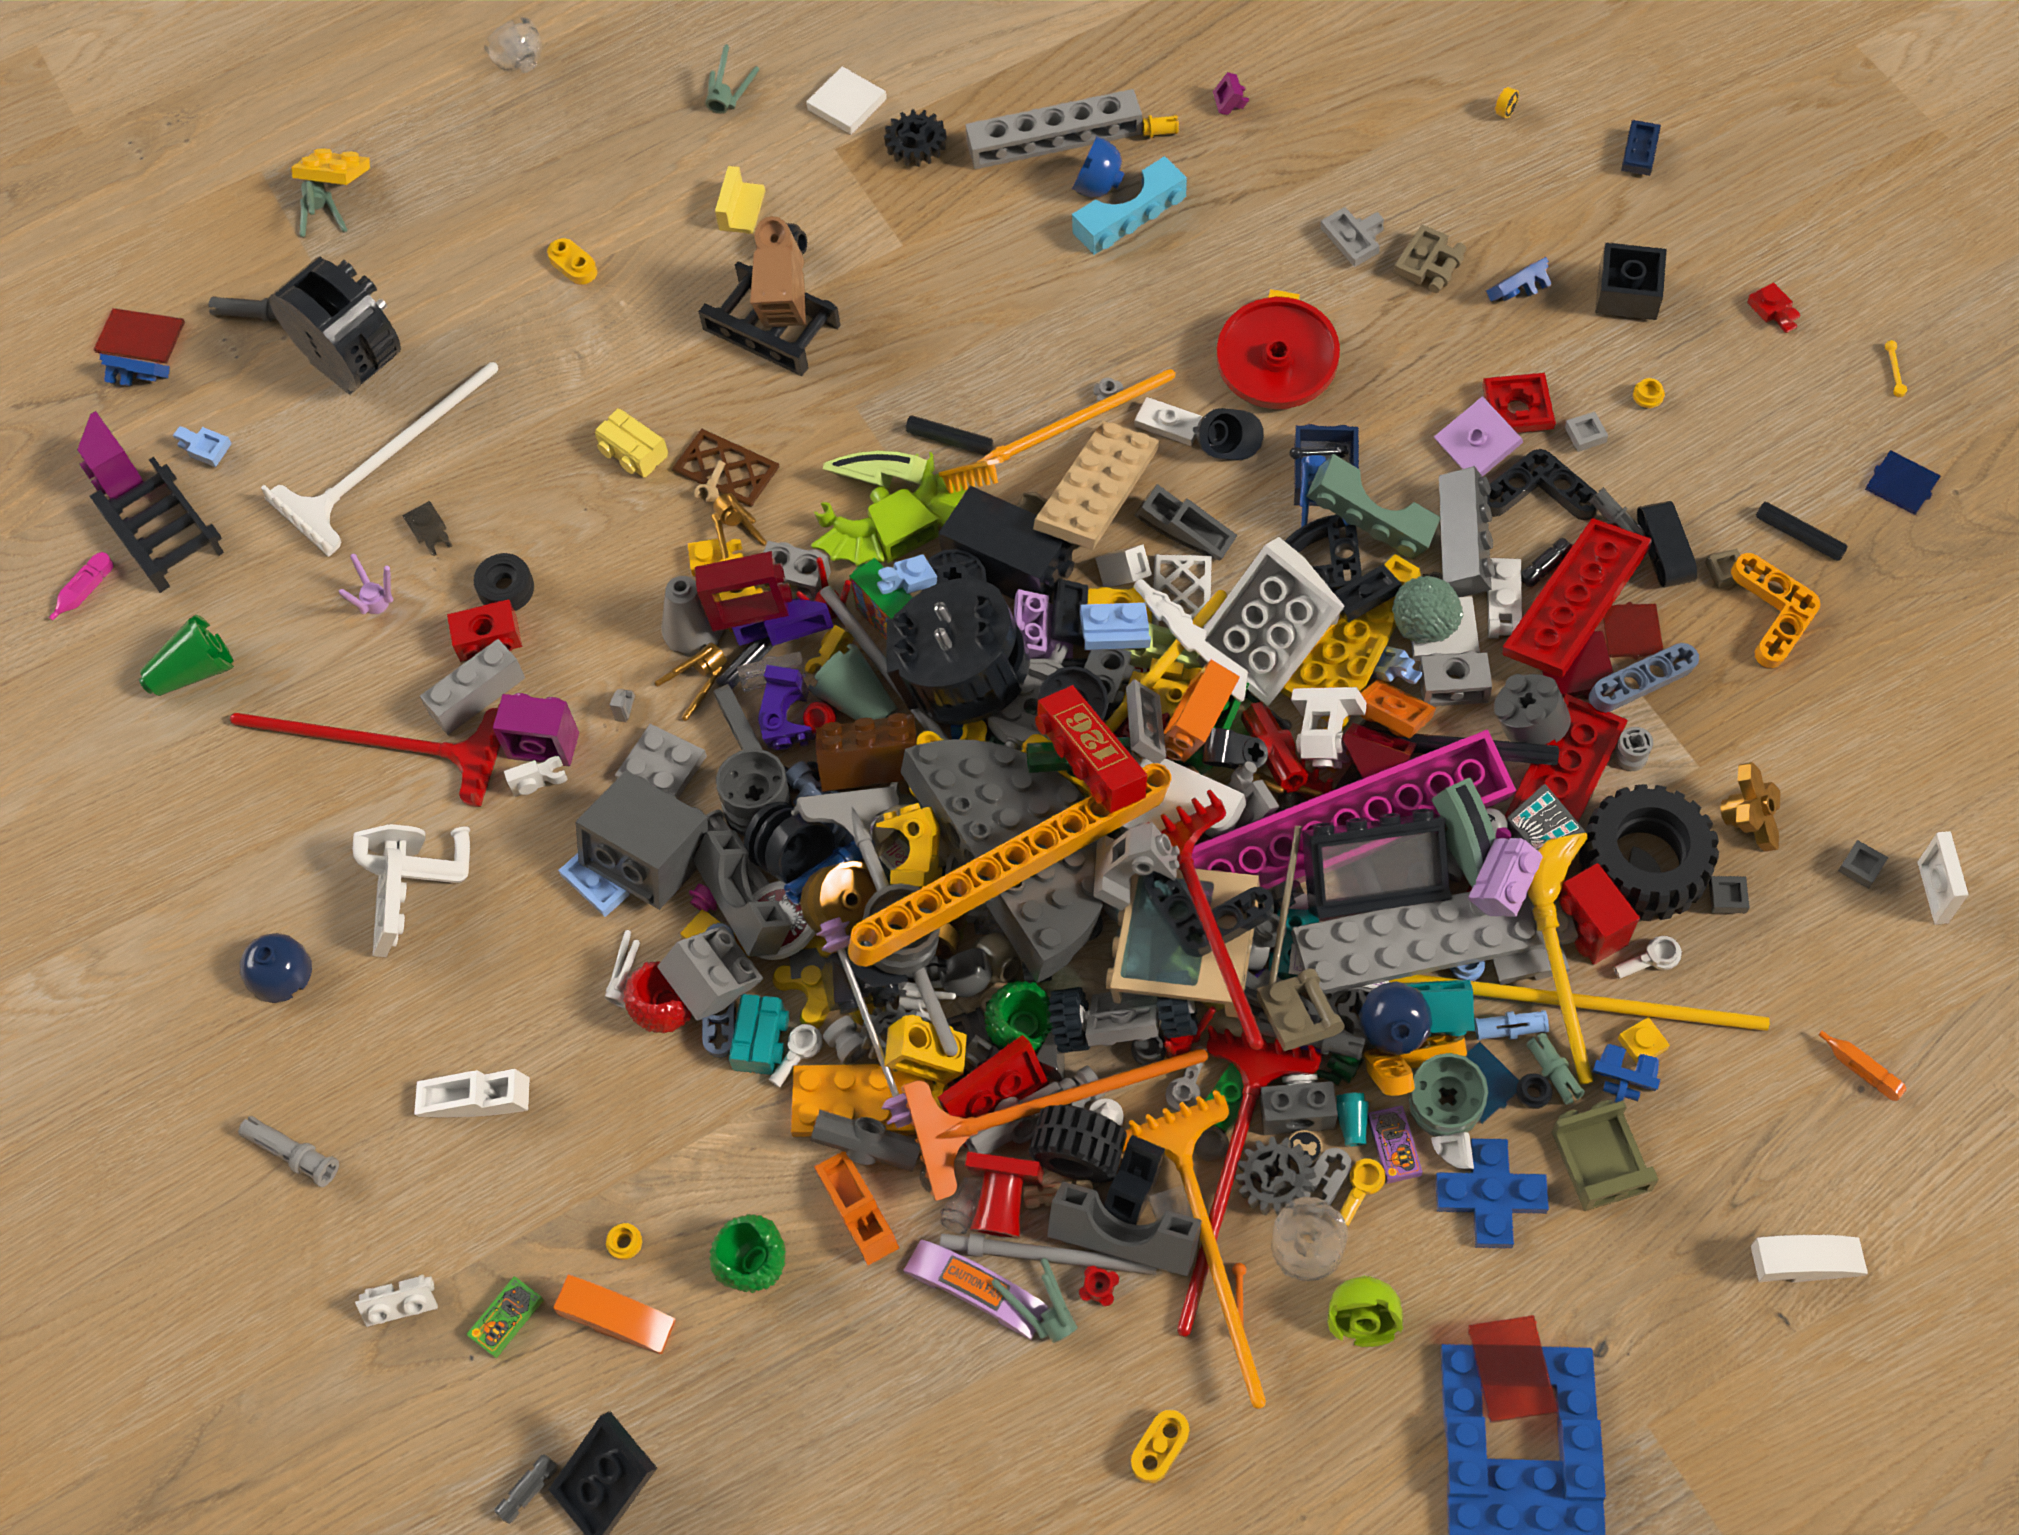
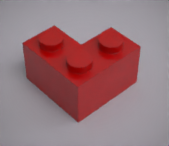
(1601, 912)

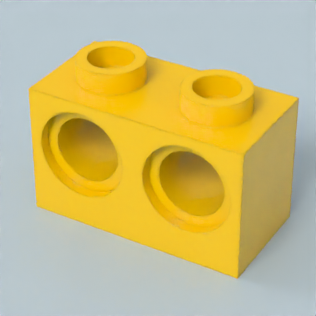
(925, 1054)

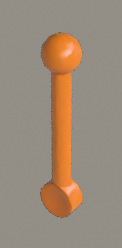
(1239, 1271)

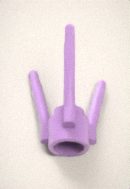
(372, 595)

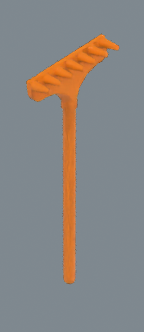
(944, 1134)

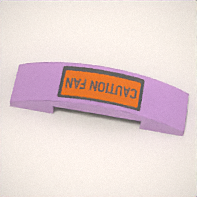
(972, 1284)

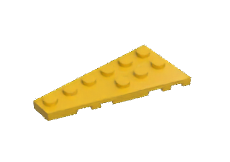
(1351, 650)

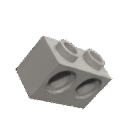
(796, 564)

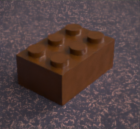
(863, 751)

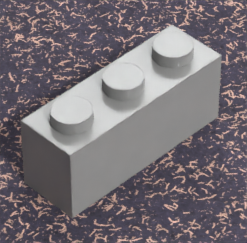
(472, 686)

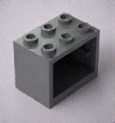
(641, 839)

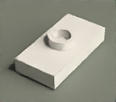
(1167, 421)

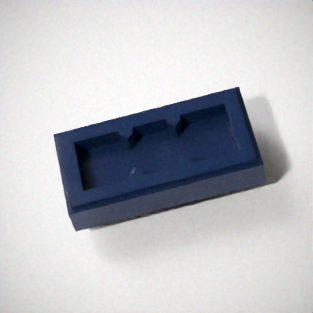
(1641, 147)

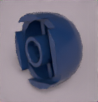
(275, 967)
(1395, 1018)

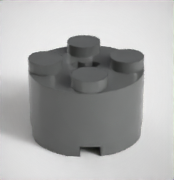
(1532, 709)

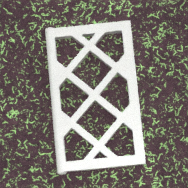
(1183, 563)

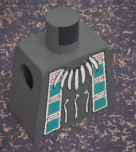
(1542, 819)

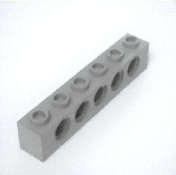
(1053, 128)

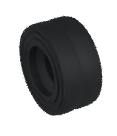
(504, 566)

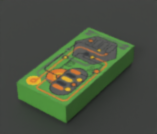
(505, 1317)

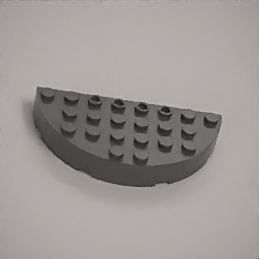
(988, 798)

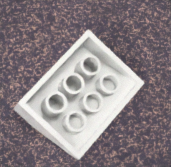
(1273, 618)

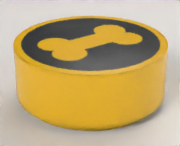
(1507, 102)

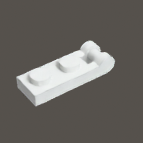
(1505, 598)

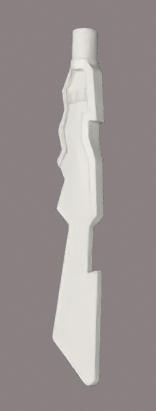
(1188, 634)

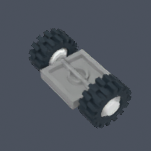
(1113, 1022)

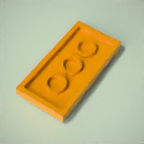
(845, 1091)

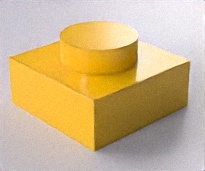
(1643, 1039)

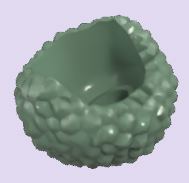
(1427, 610)

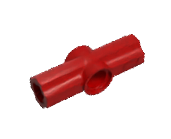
(1280, 744)

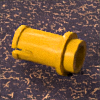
(1160, 125)

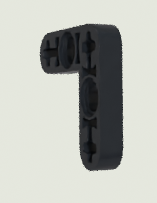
(1544, 478)
(1191, 924)

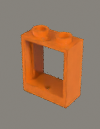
(1198, 710)

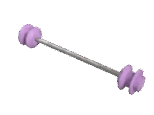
(836, 941)

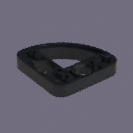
(1329, 527)

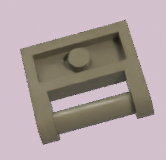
(1289, 1016)

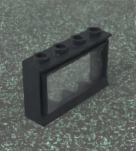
(1376, 863)

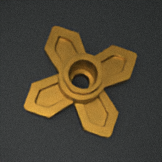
(1754, 807)

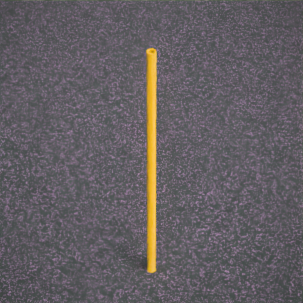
(1609, 1004)

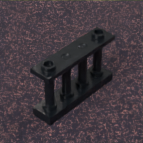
(766, 343)
(142, 548)

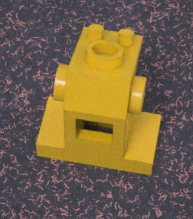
(922, 863)

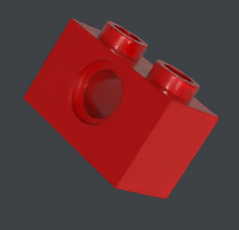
(469, 625)

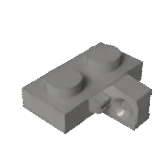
(1352, 235)

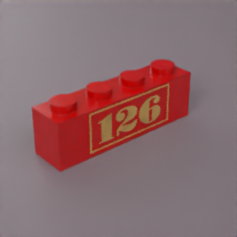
(1091, 749)

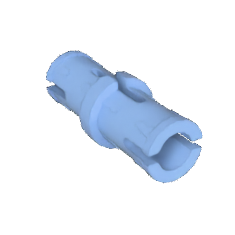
(1535, 1023)

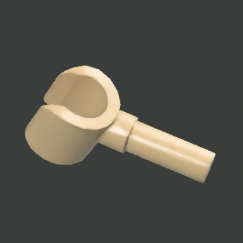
(711, 484)

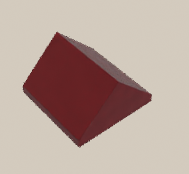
(1376, 750)

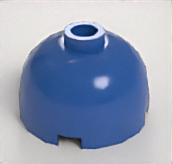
(1099, 170)

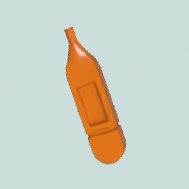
(1866, 1067)

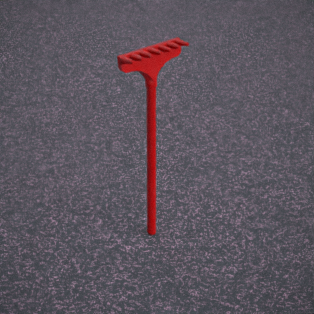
(473, 756)
(1185, 835)
(1256, 1070)

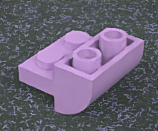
(1034, 620)

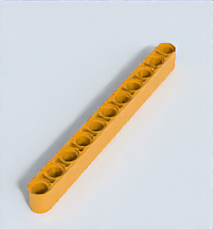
(997, 868)

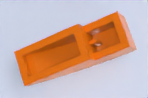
(857, 1207)
(614, 1314)

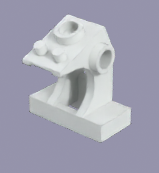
(1325, 746)

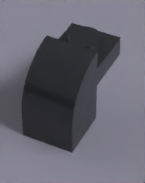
(1134, 1180)

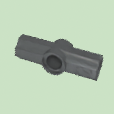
(865, 1140)

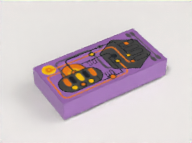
(1394, 1144)

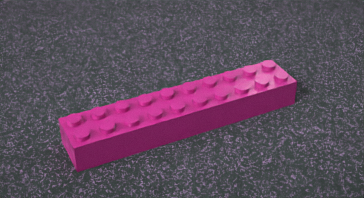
(1266, 844)

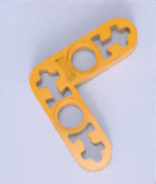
(1789, 609)
(1394, 1073)

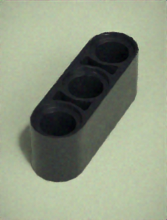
(1669, 545)

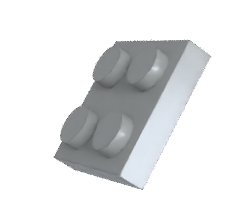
(663, 760)

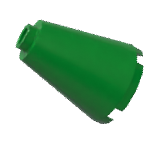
(186, 659)

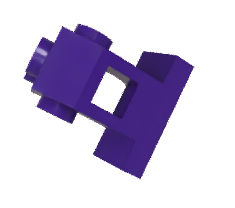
(781, 691)

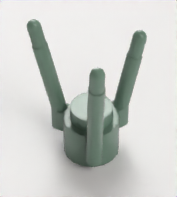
(719, 94)
(314, 198)
(1057, 1319)

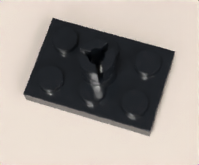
(602, 1477)

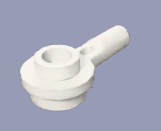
(1660, 953)
(803, 1043)

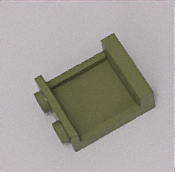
(1602, 1155)

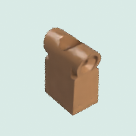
(777, 275)

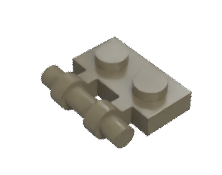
(1421, 255)

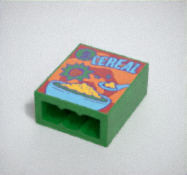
(869, 599)

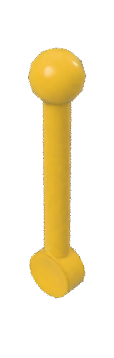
(1900, 389)

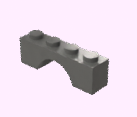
(723, 866)
(1082, 1220)

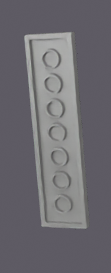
(1417, 941)

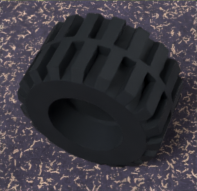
(1077, 1143)

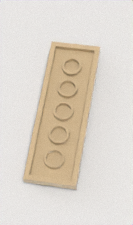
(1096, 485)

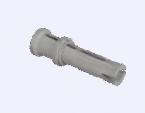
(301, 1157)

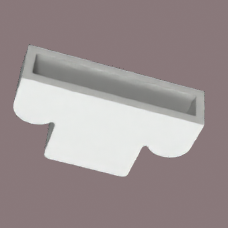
(1183, 787)

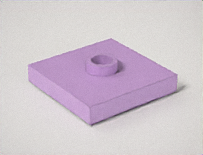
(1478, 437)

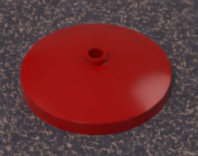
(1278, 352)

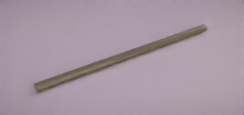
(1285, 905)

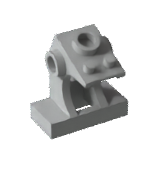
(1136, 851)

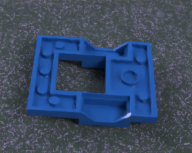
(1524, 1494)

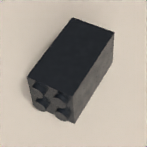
(1007, 544)

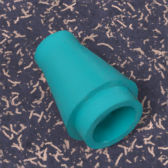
(1352, 1117)

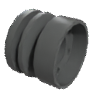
(748, 784)

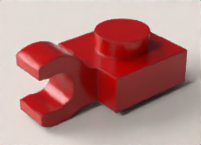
(1774, 304)

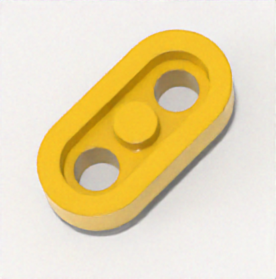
(567, 257)
(1159, 1447)

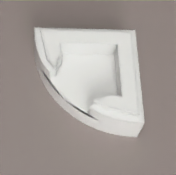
(1455, 1149)

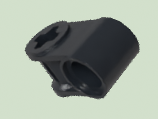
(1233, 750)

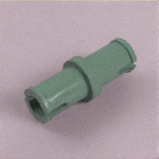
(1555, 1068)

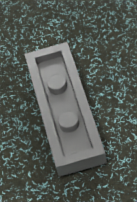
(1145, 722)

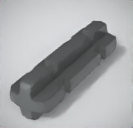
(526, 1489)

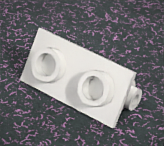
(385, 1304)

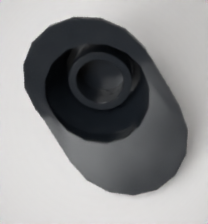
(1229, 434)

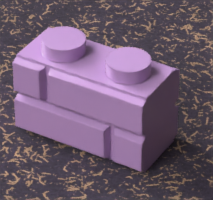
(1505, 877)

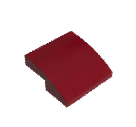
(1587, 669)

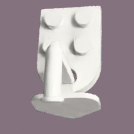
(398, 846)

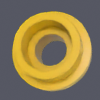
(619, 1232)

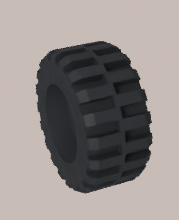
(1673, 821)

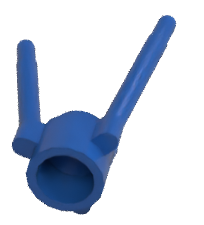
(1309, 468)

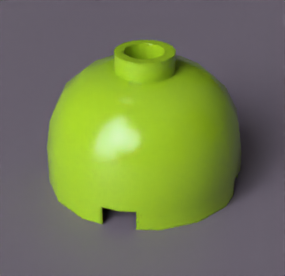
(1365, 1311)

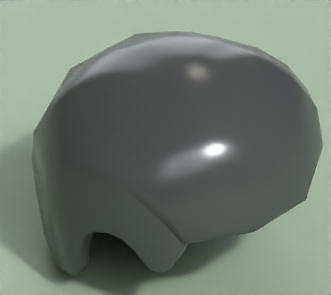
(967, 973)

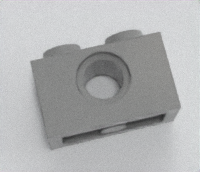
(1442, 690)

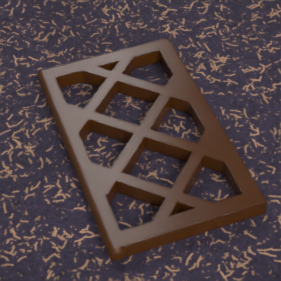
(726, 446)

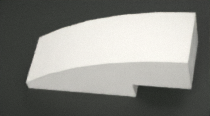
(473, 1094)
(1808, 1257)

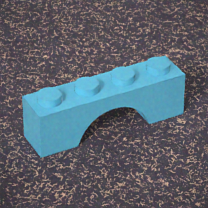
(1103, 224)

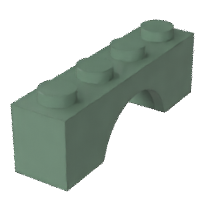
(1340, 490)

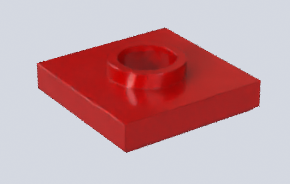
(1526, 388)

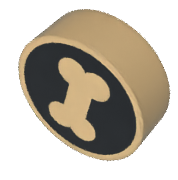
(1310, 1143)

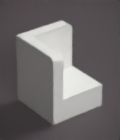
(1123, 566)

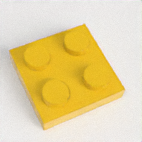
(331, 167)

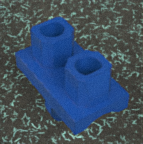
(1643, 1076)

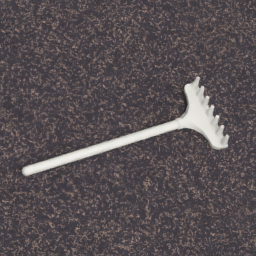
(312, 514)

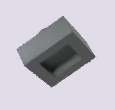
(1863, 864)
(1729, 894)

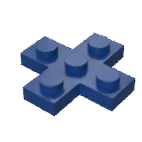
(1491, 1193)

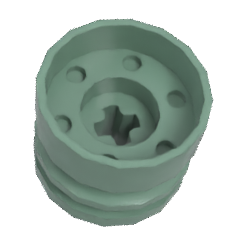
(1448, 1075)

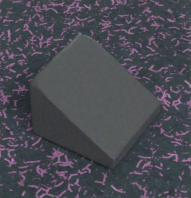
(1051, 1059)

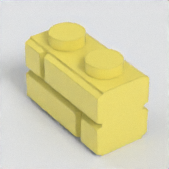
(631, 443)

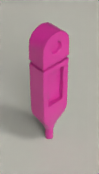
(83, 583)

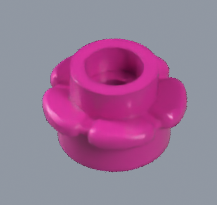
(703, 898)

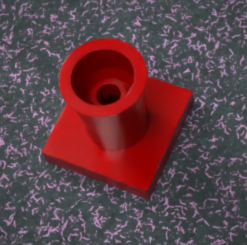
(1001, 1192)

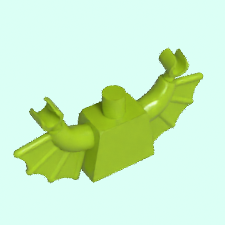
(894, 523)

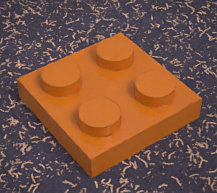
(1396, 709)

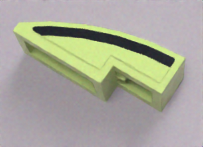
(878, 467)

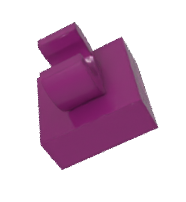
(1229, 94)

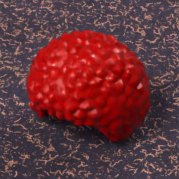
(653, 1001)

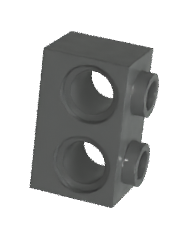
(1112, 679)

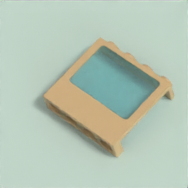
(1152, 959)

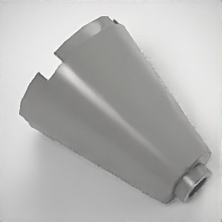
(684, 618)

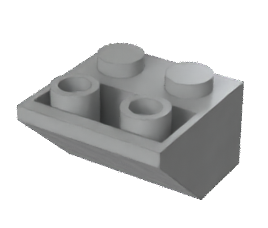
(709, 971)

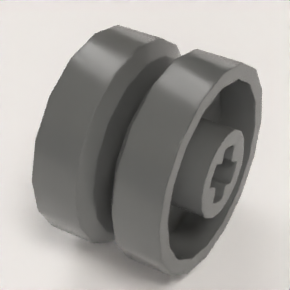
(913, 956)

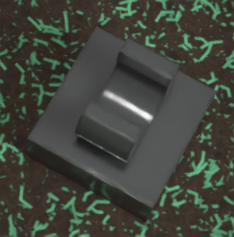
(978, 1053)

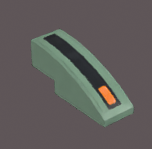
(1468, 826)

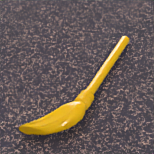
(1542, 892)

